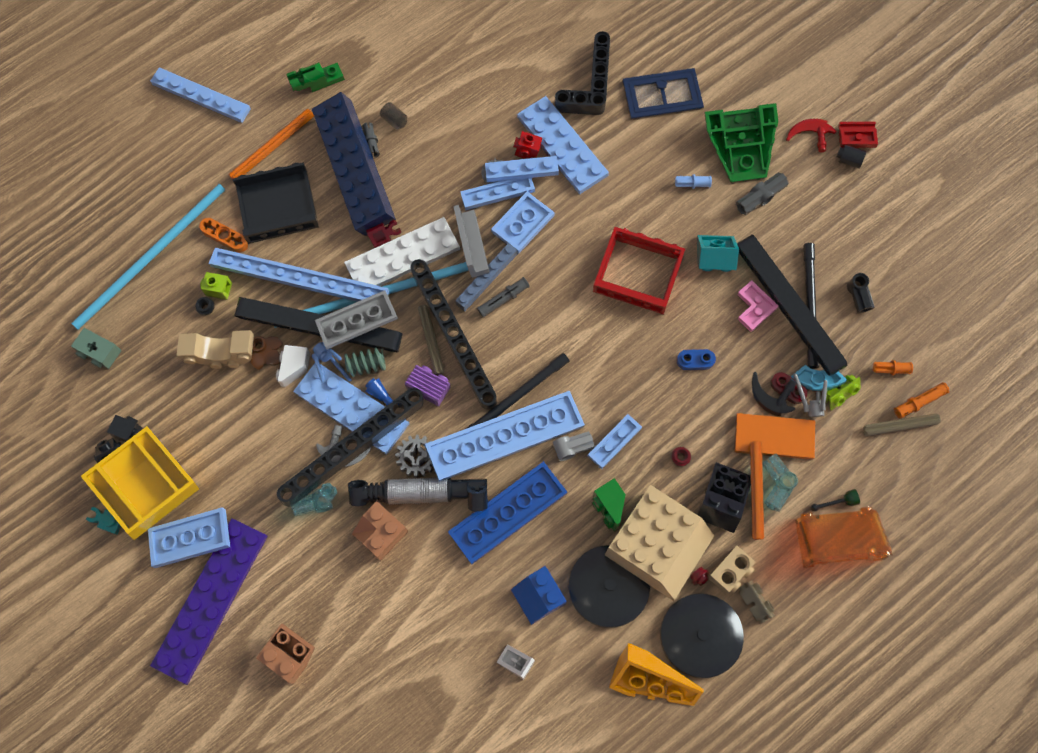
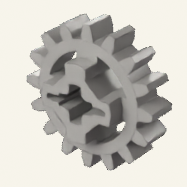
(408, 455)

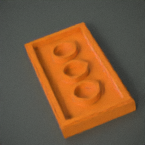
(777, 434)

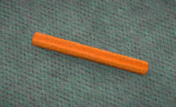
(757, 504)

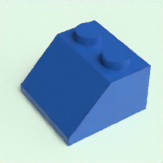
(538, 595)

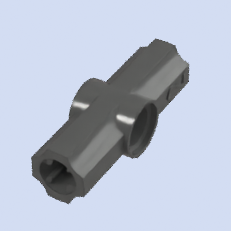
(762, 193)

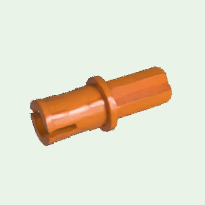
(893, 367)

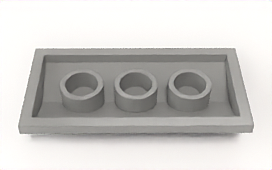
(356, 319)

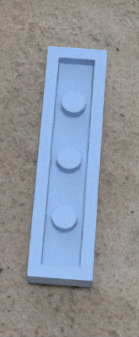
(521, 169)
(496, 192)

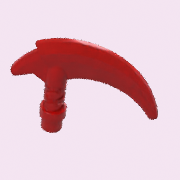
(815, 125)

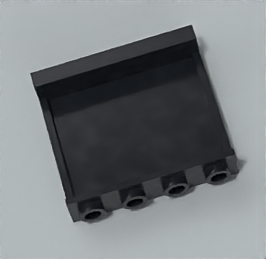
(276, 202)

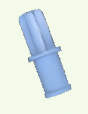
(693, 181)

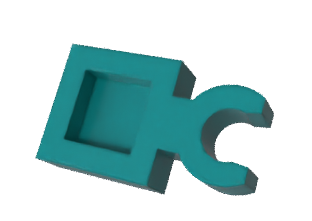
(106, 521)

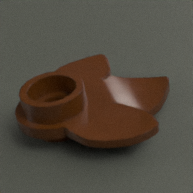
(267, 353)

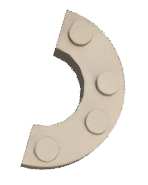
(215, 351)

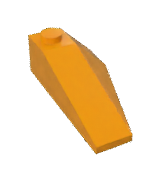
(647, 675)

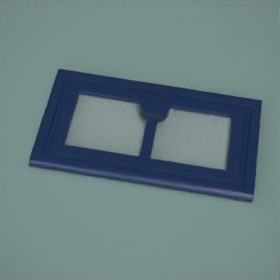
(662, 93)

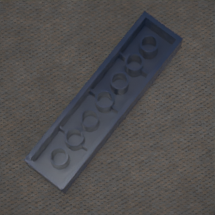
(353, 163)

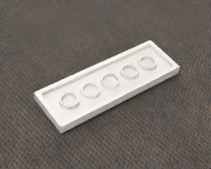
(395, 257)

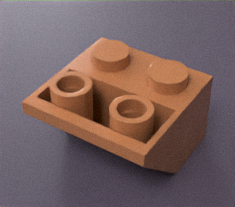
(286, 654)

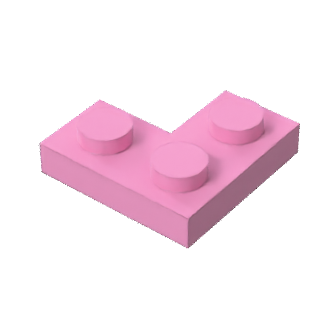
(760, 306)

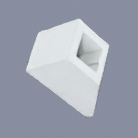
(293, 364)

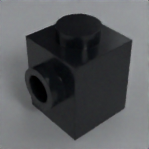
(123, 428)

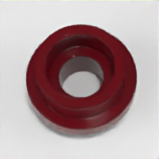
(685, 452)
(700, 576)

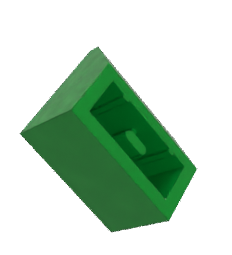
(609, 501)

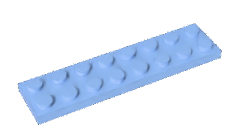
(504, 436)

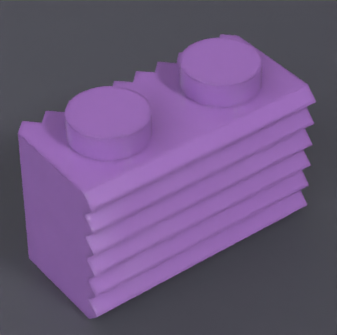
(432, 387)

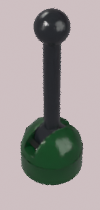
(850, 498)

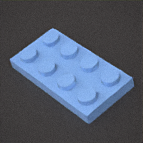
(188, 537)

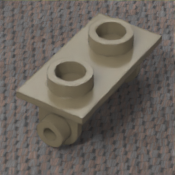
(762, 607)

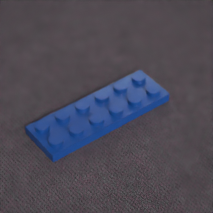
(507, 512)

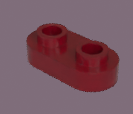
(778, 387)

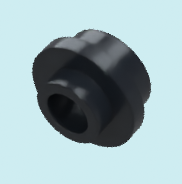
(204, 301)

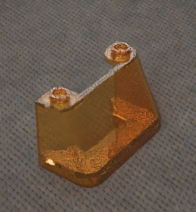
(842, 537)

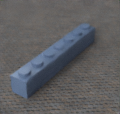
(478, 286)

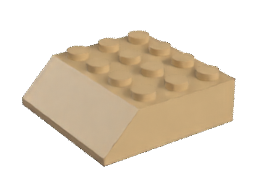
(661, 542)

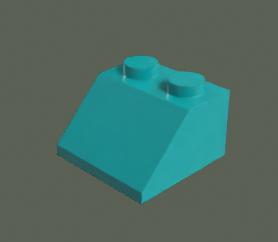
(717, 253)

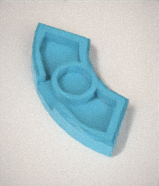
(814, 379)

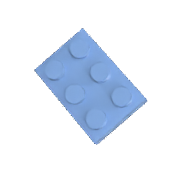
(523, 222)

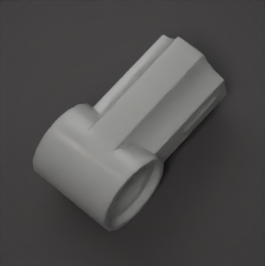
(568, 447)

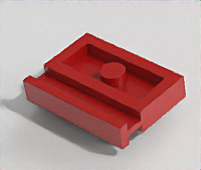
(858, 134)

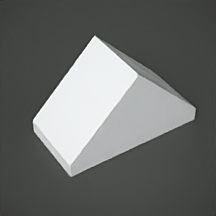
(516, 661)

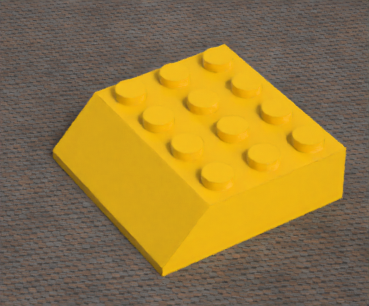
(140, 483)

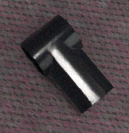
(861, 295)

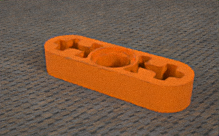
(219, 228)

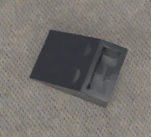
(725, 497)

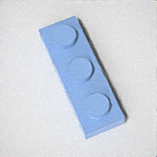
(614, 441)

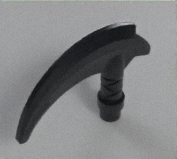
(770, 404)

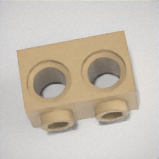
(728, 567)

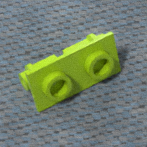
(838, 396)

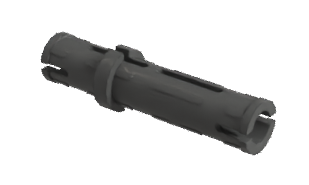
(509, 293)

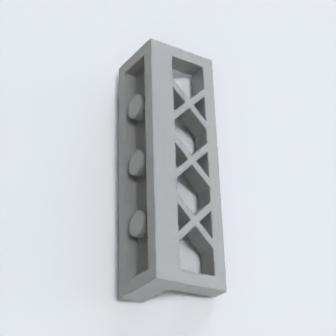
(471, 242)

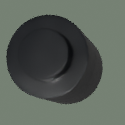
(851, 156)

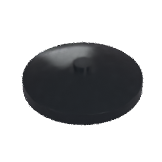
(605, 590)
(702, 635)

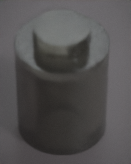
(393, 115)

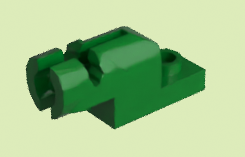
(315, 77)

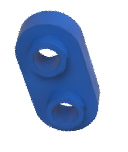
(696, 359)

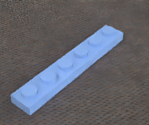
(200, 95)

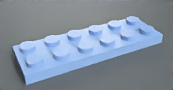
(561, 140)
(345, 404)

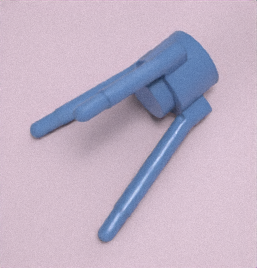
(325, 355)

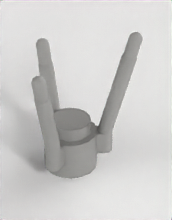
(817, 406)

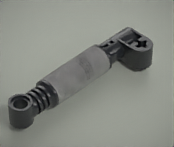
(420, 490)

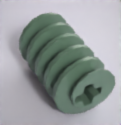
(365, 362)

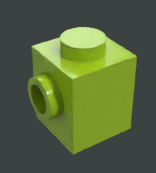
(216, 285)

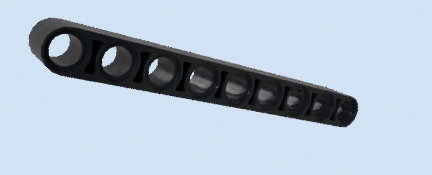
(791, 305)
(305, 322)
(452, 325)
(347, 456)

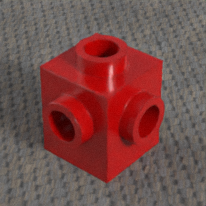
(527, 145)

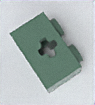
(105, 352)

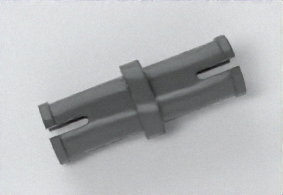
(371, 138)

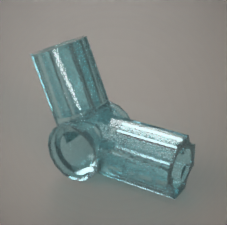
(780, 492)
(318, 501)

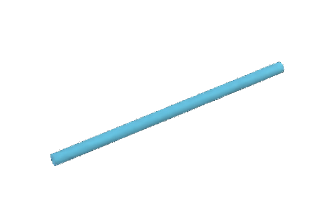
(147, 257)
(395, 287)

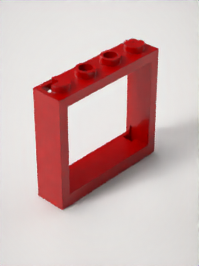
(628, 295)

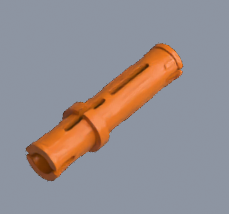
(915, 403)

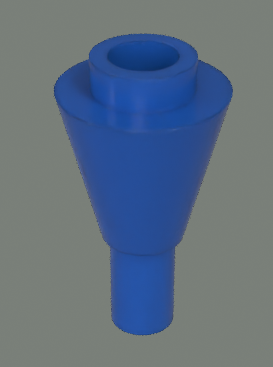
(377, 390)

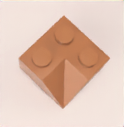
(379, 530)

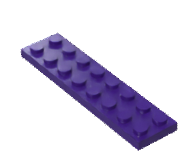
(208, 603)

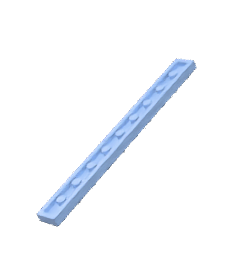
(293, 275)

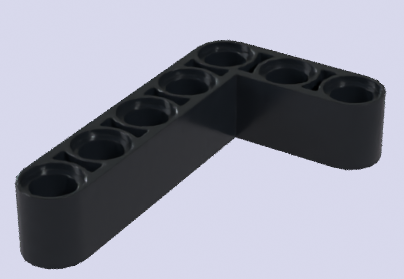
(598, 80)

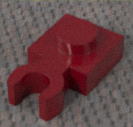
(380, 234)

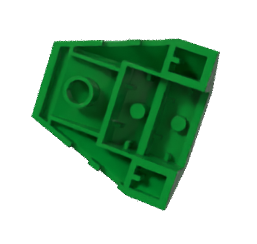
(743, 140)

